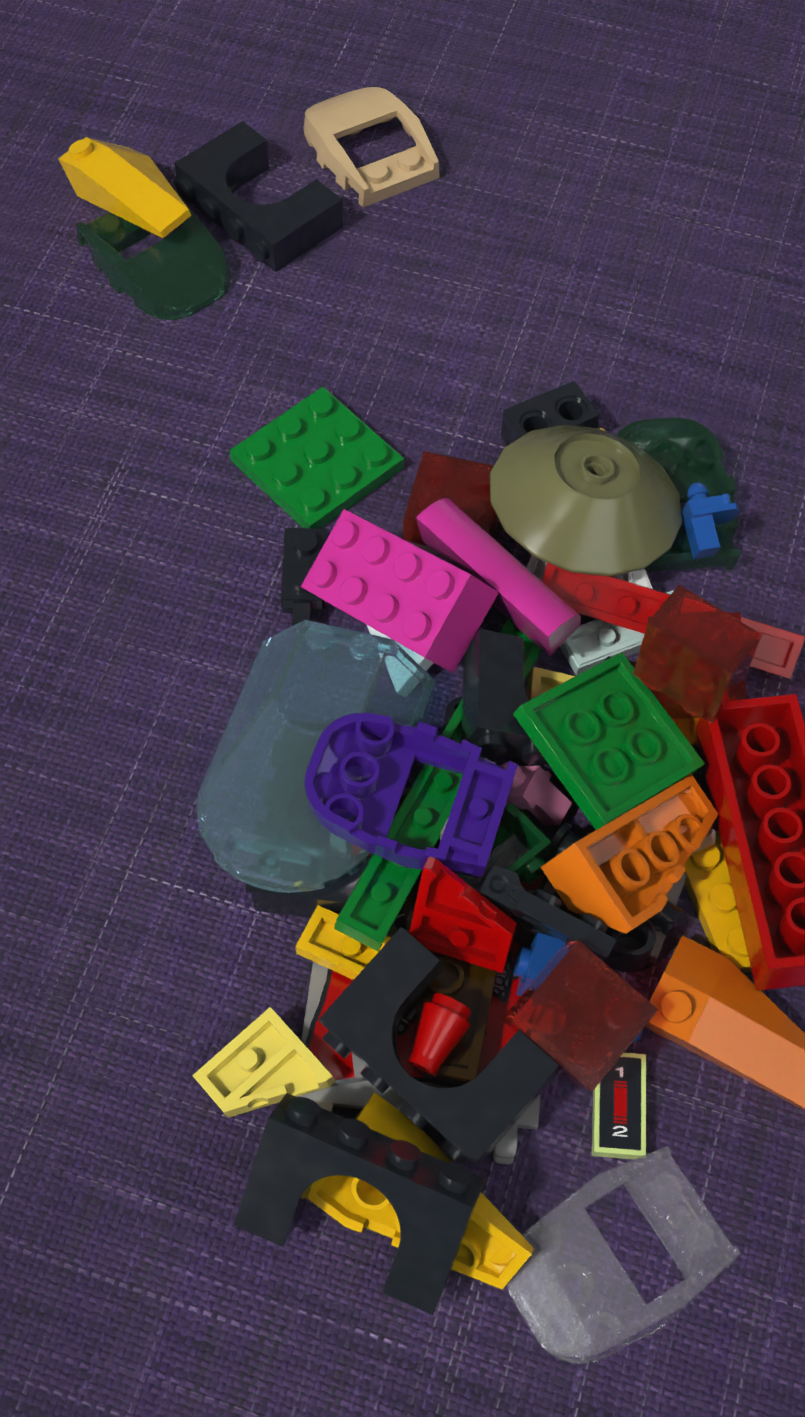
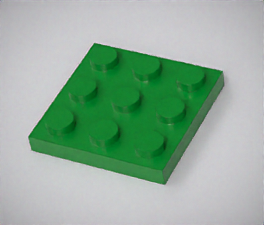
(316, 460)
(608, 740)

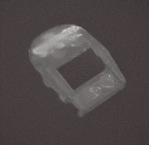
(575, 1287)

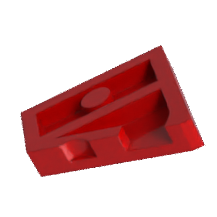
(459, 920)

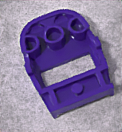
(361, 775)

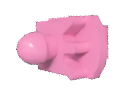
(537, 794)

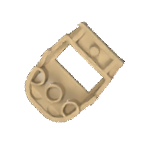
(348, 116)

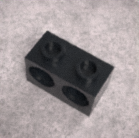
(554, 408)

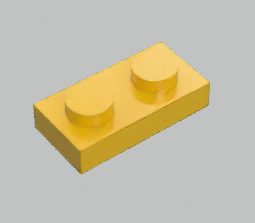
(332, 948)

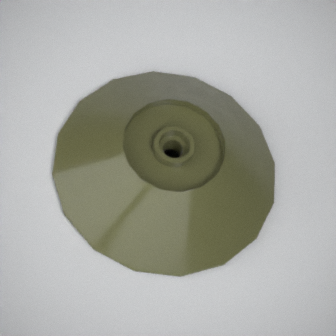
(585, 500)

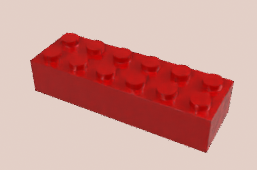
(759, 792)

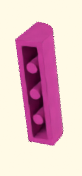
(521, 594)

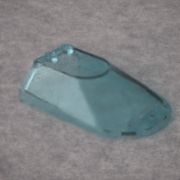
(254, 791)

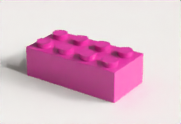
(400, 590)

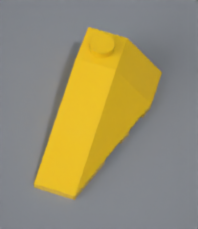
(124, 185)
(491, 1246)

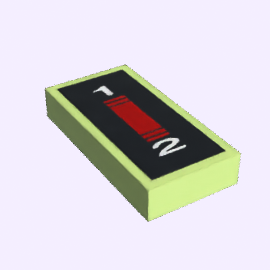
(621, 1110)

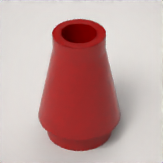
(439, 1031)

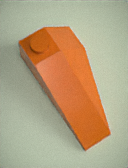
(635, 859)
(722, 1017)

